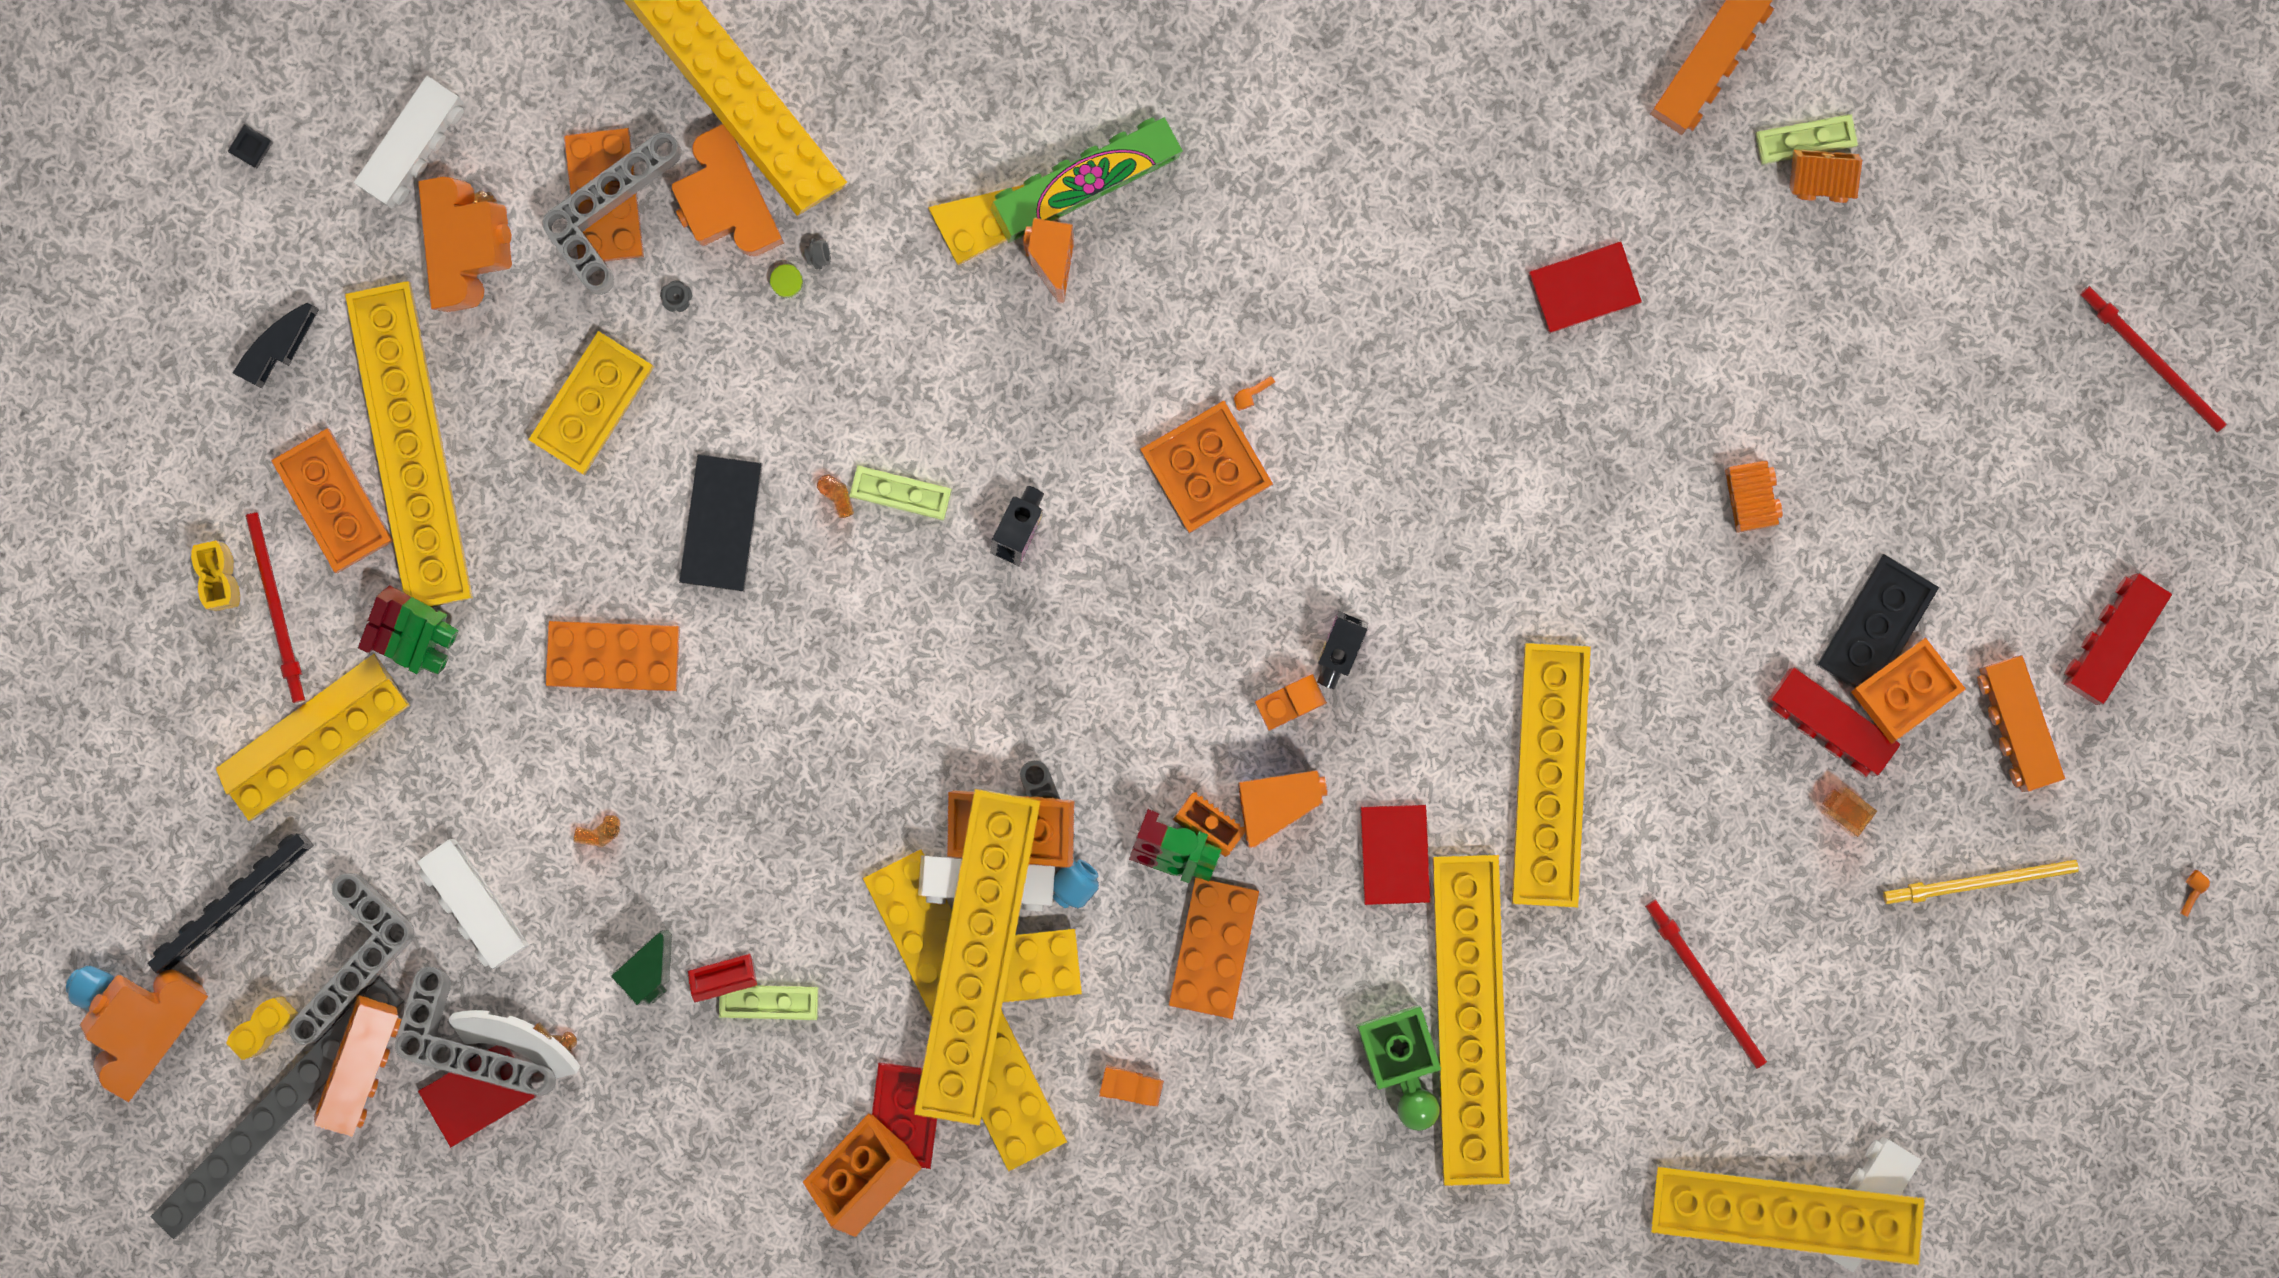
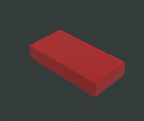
(722, 978)

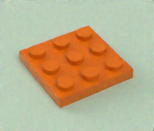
(1206, 466)

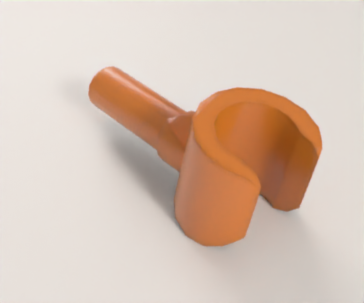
(1244, 399)
(2200, 884)

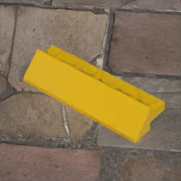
(312, 738)

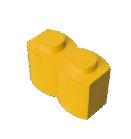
(215, 567)
(256, 1035)

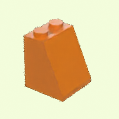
(1277, 802)

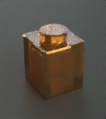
(1848, 811)

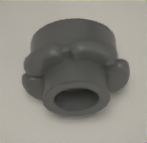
(818, 253)
(670, 290)

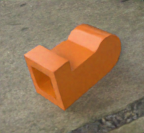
(1131, 1086)

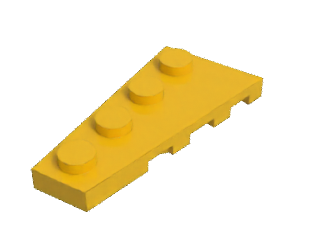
(969, 225)

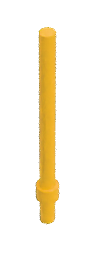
(1918, 892)

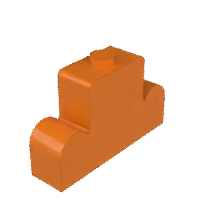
(725, 197)
(461, 242)
(138, 1027)

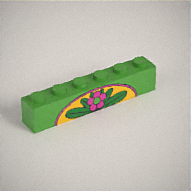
(1087, 178)

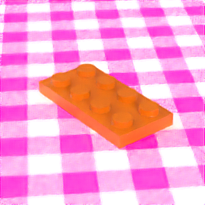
(618, 232)
(332, 500)
(612, 656)
(1052, 835)
(1214, 948)

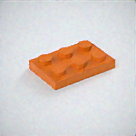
(1908, 690)

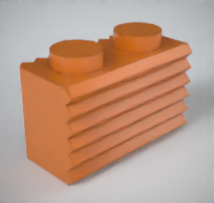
(1825, 175)
(1753, 496)
(1201, 816)

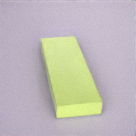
(1818, 135)
(900, 492)
(771, 1003)

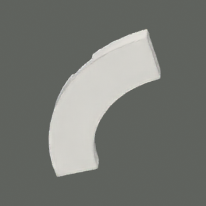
(517, 1035)

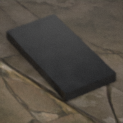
(720, 523)
(1878, 622)

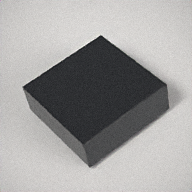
(250, 146)

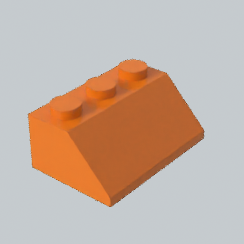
(1050, 253)
(861, 1176)

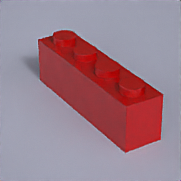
(2117, 638)
(1833, 722)

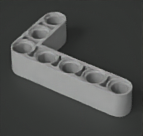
(603, 204)
(359, 962)
(460, 1053)

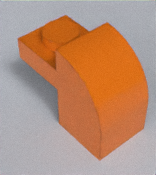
(1290, 702)

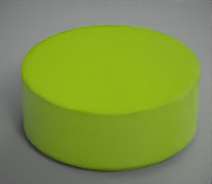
(786, 281)

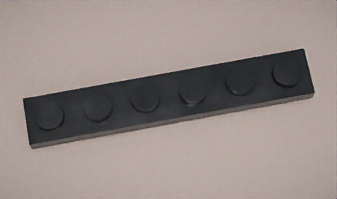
(239, 895)

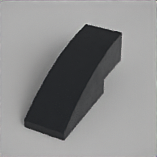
(276, 343)

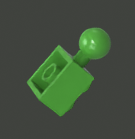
(1417, 1107)

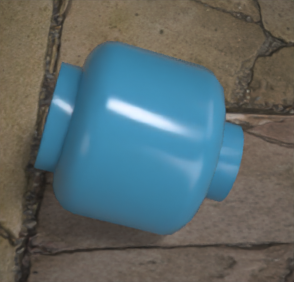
(1075, 884)
(86, 984)

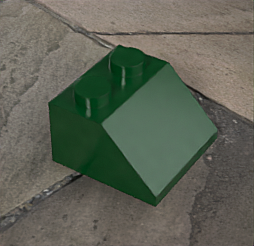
(647, 970)

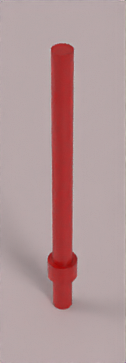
(2109, 314)
(290, 669)
(1670, 931)

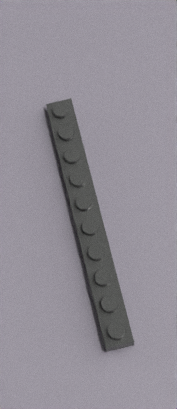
(259, 1125)

